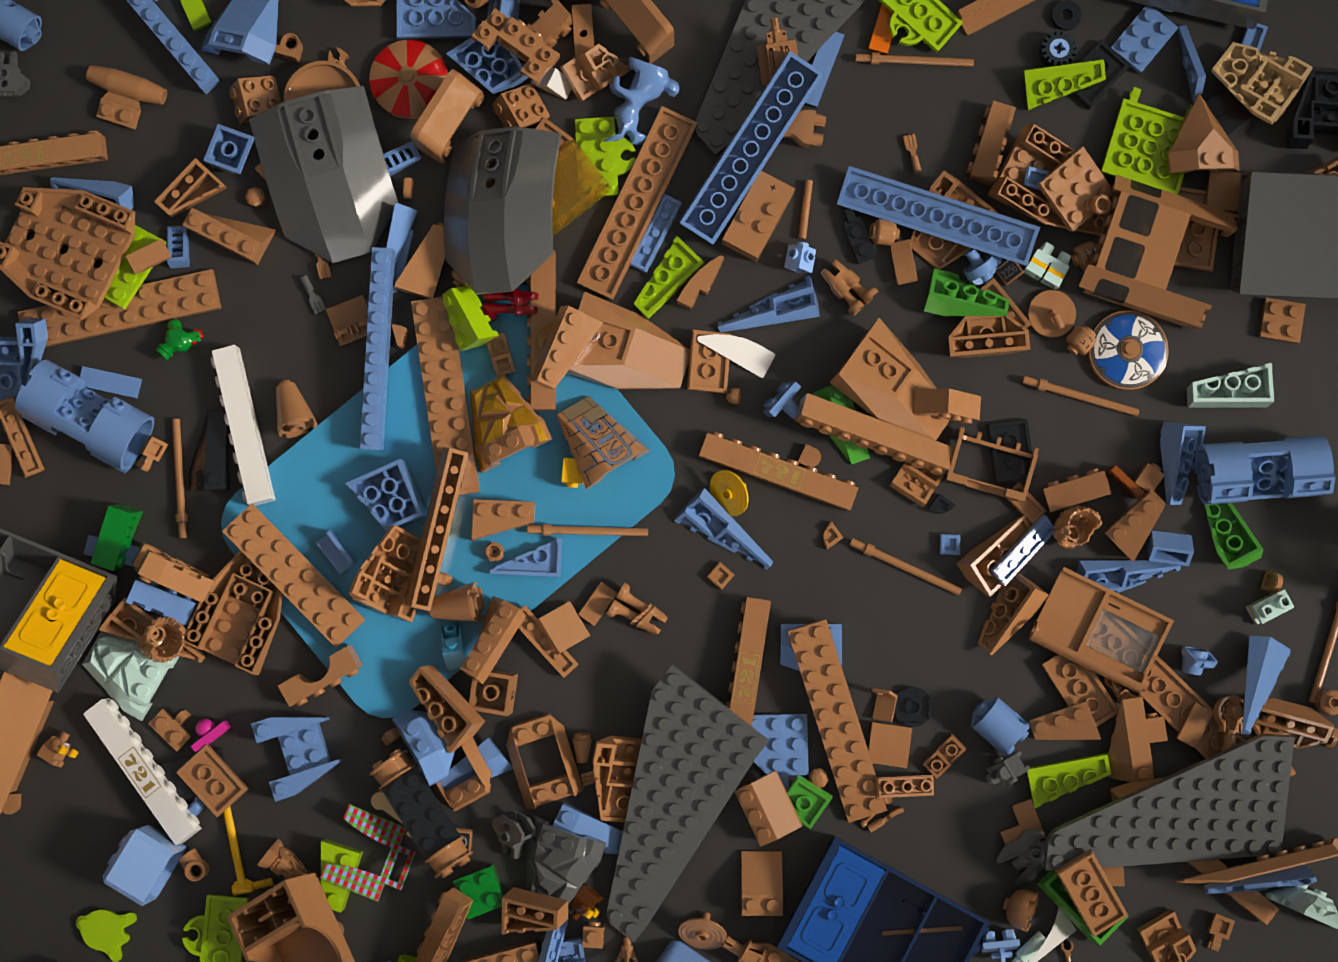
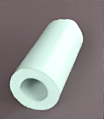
(1030, 948)

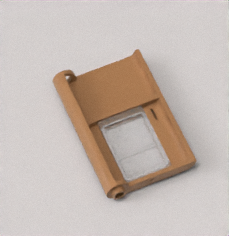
(1089, 629)

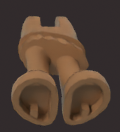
(640, 620)

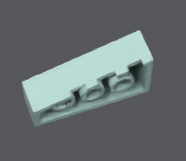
(1234, 390)

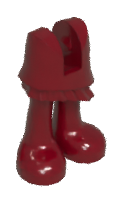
(518, 305)

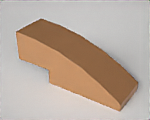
(700, 283)

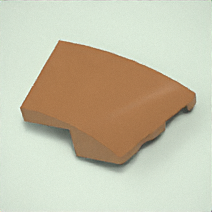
(592, 71)
(1166, 939)

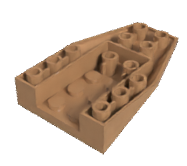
(1045, 152)
(628, 350)
(883, 381)
(237, 616)

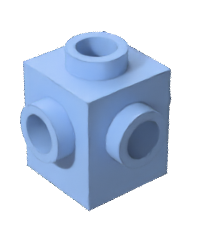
(800, 258)

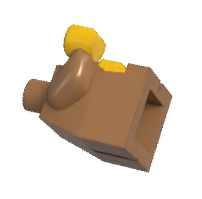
(56, 749)

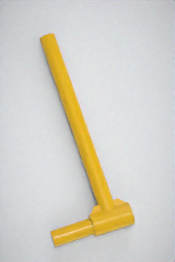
(242, 885)

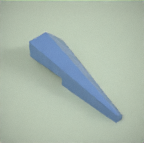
(794, 304)
(710, 518)
(1123, 574)
(1264, 665)
(463, 769)
(1287, 877)

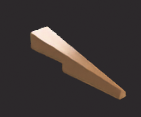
(130, 621)

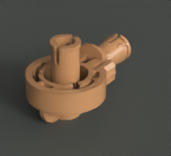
(1229, 718)

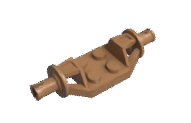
(768, 951)

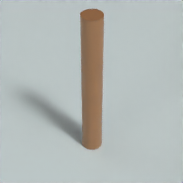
(805, 209)

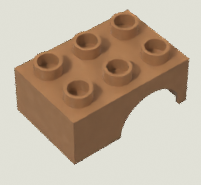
(290, 925)

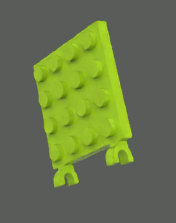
(1142, 143)

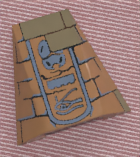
(597, 440)

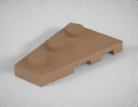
(1068, 723)

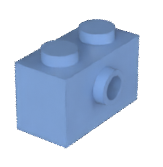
(1170, 548)

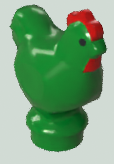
(177, 340)

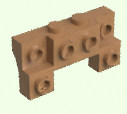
(520, 41)

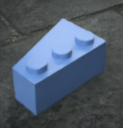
(162, 601)

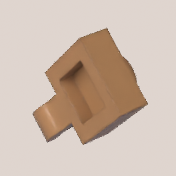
(151, 450)
(1221, 929)

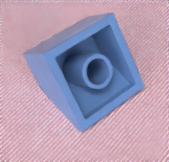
(228, 149)

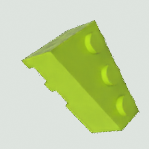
(467, 318)
(341, 855)

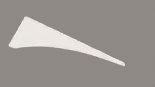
(1060, 931)

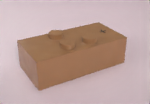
(758, 216)

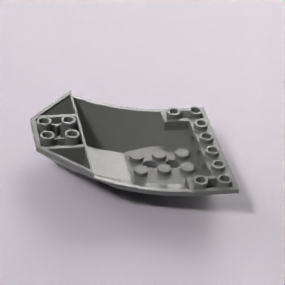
(330, 203)
(505, 230)

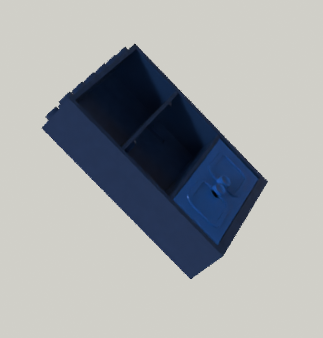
(872, 897)

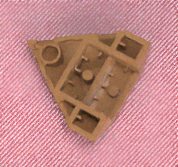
(1202, 143)

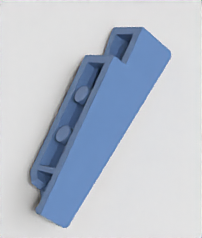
(401, 236)

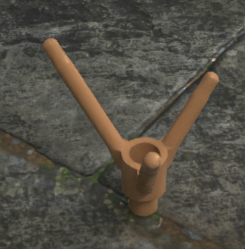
(626, 951)

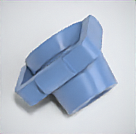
(1196, 659)

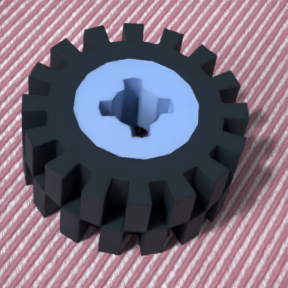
(1052, 54)

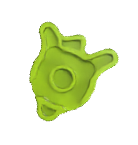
(105, 931)

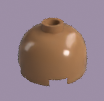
(1021, 908)

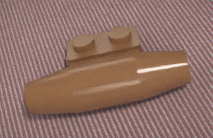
(123, 94)

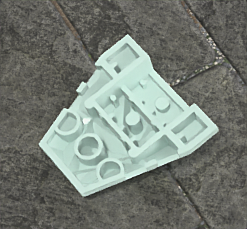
(125, 672)
(1305, 901)

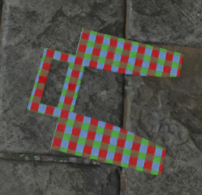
(363, 881)

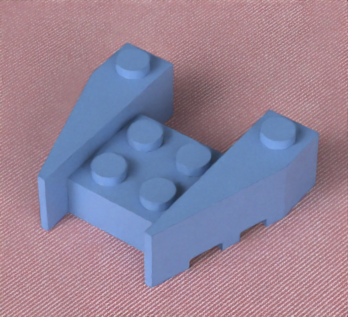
(302, 749)

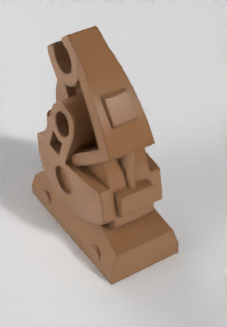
(283, 862)

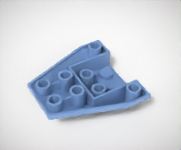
(246, 29)

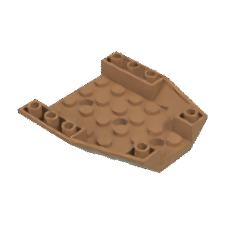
(72, 218)

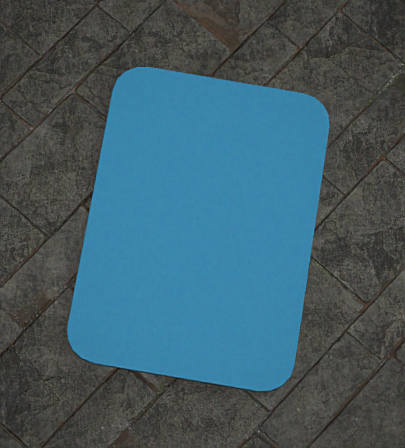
(315, 499)

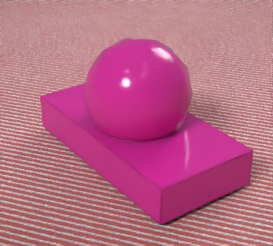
(208, 732)

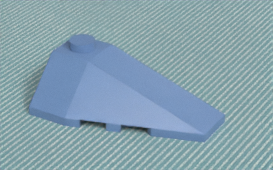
(109, 190)
(1178, 452)
(584, 824)

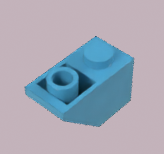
(453, 645)

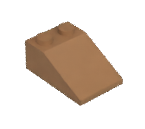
(761, 883)

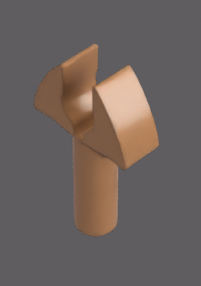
(343, 56)

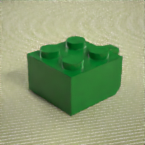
(483, 888)

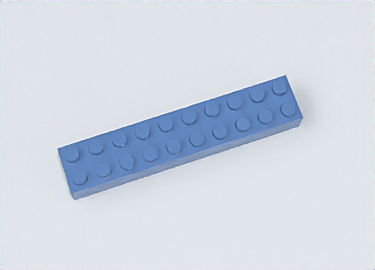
(751, 147)

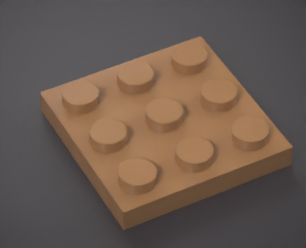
(1073, 186)

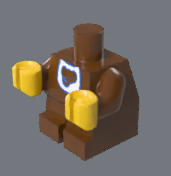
(585, 903)

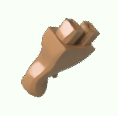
(802, 129)

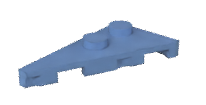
(1191, 62)
(541, 561)

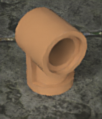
(189, 860)

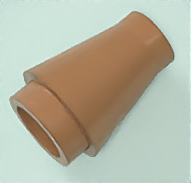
(582, 746)

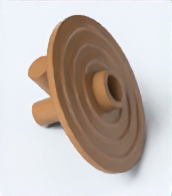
(1052, 313)
(702, 933)

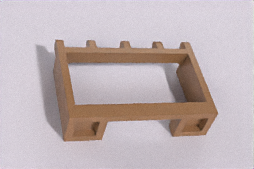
(1008, 493)

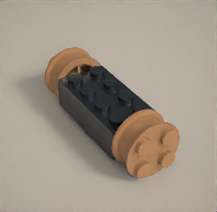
(421, 813)

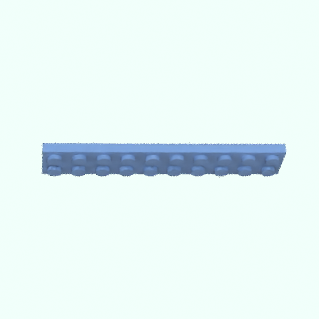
(938, 215)

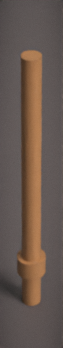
(876, 58)
(1043, 385)
(181, 516)
(548, 530)
(870, 550)
(1325, 658)

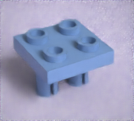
(783, 401)

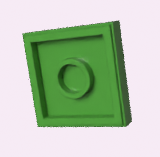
(808, 800)

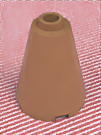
(293, 413)
(459, 604)

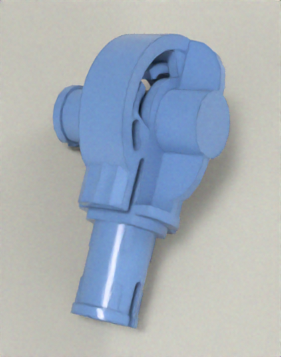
(981, 268)

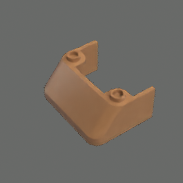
(647, 25)
(444, 115)

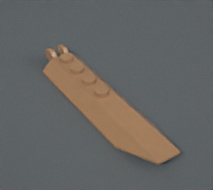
(1267, 864)

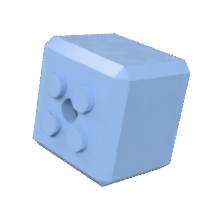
(143, 864)

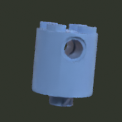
(19, 25)
(999, 724)

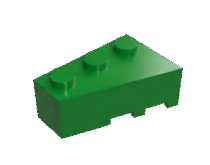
(116, 536)

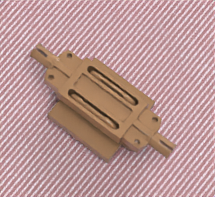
(773, 52)

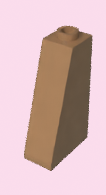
(425, 265)

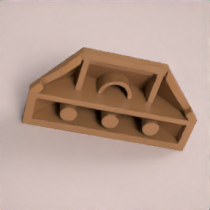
(988, 337)
(1288, 718)

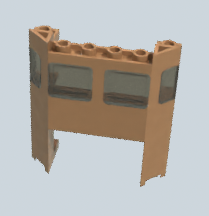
(1142, 250)

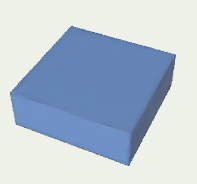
(949, 544)

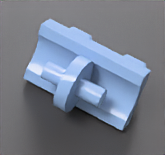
(1009, 943)

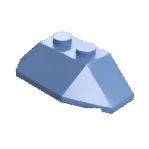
(425, 744)

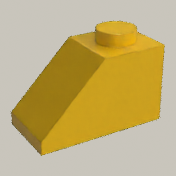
(570, 473)

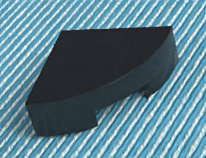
(940, 505)

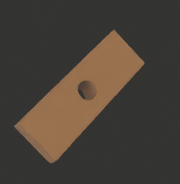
(582, 24)
(894, 786)

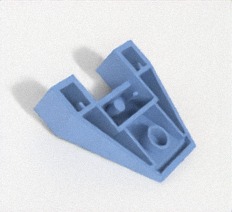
(21, 355)

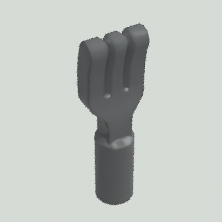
(315, 300)

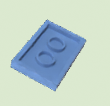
(1144, 38)

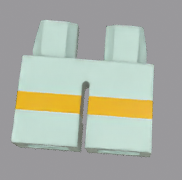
(1056, 270)
(1269, 607)

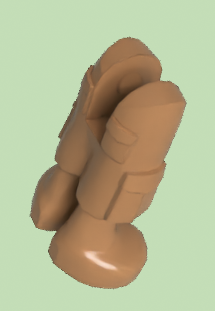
(843, 282)

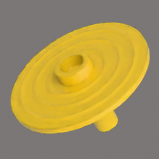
(729, 492)

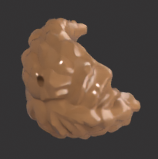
(1076, 526)
(162, 639)

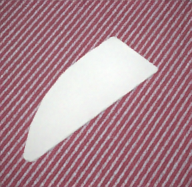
(741, 351)

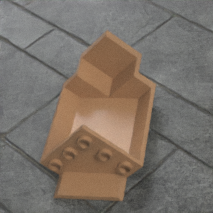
(22, 718)

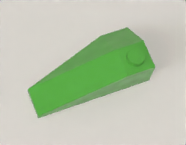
(955, 297)
(849, 449)
(1232, 536)

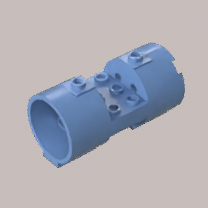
(107, 427)
(1264, 470)

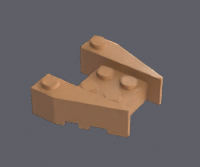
(171, 572)

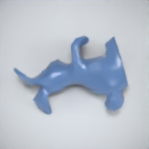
(646, 86)

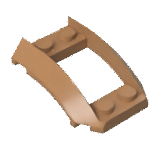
(553, 788)
(470, 789)

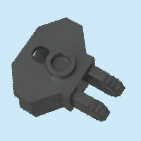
(11, 80)
(1006, 769)
(512, 832)

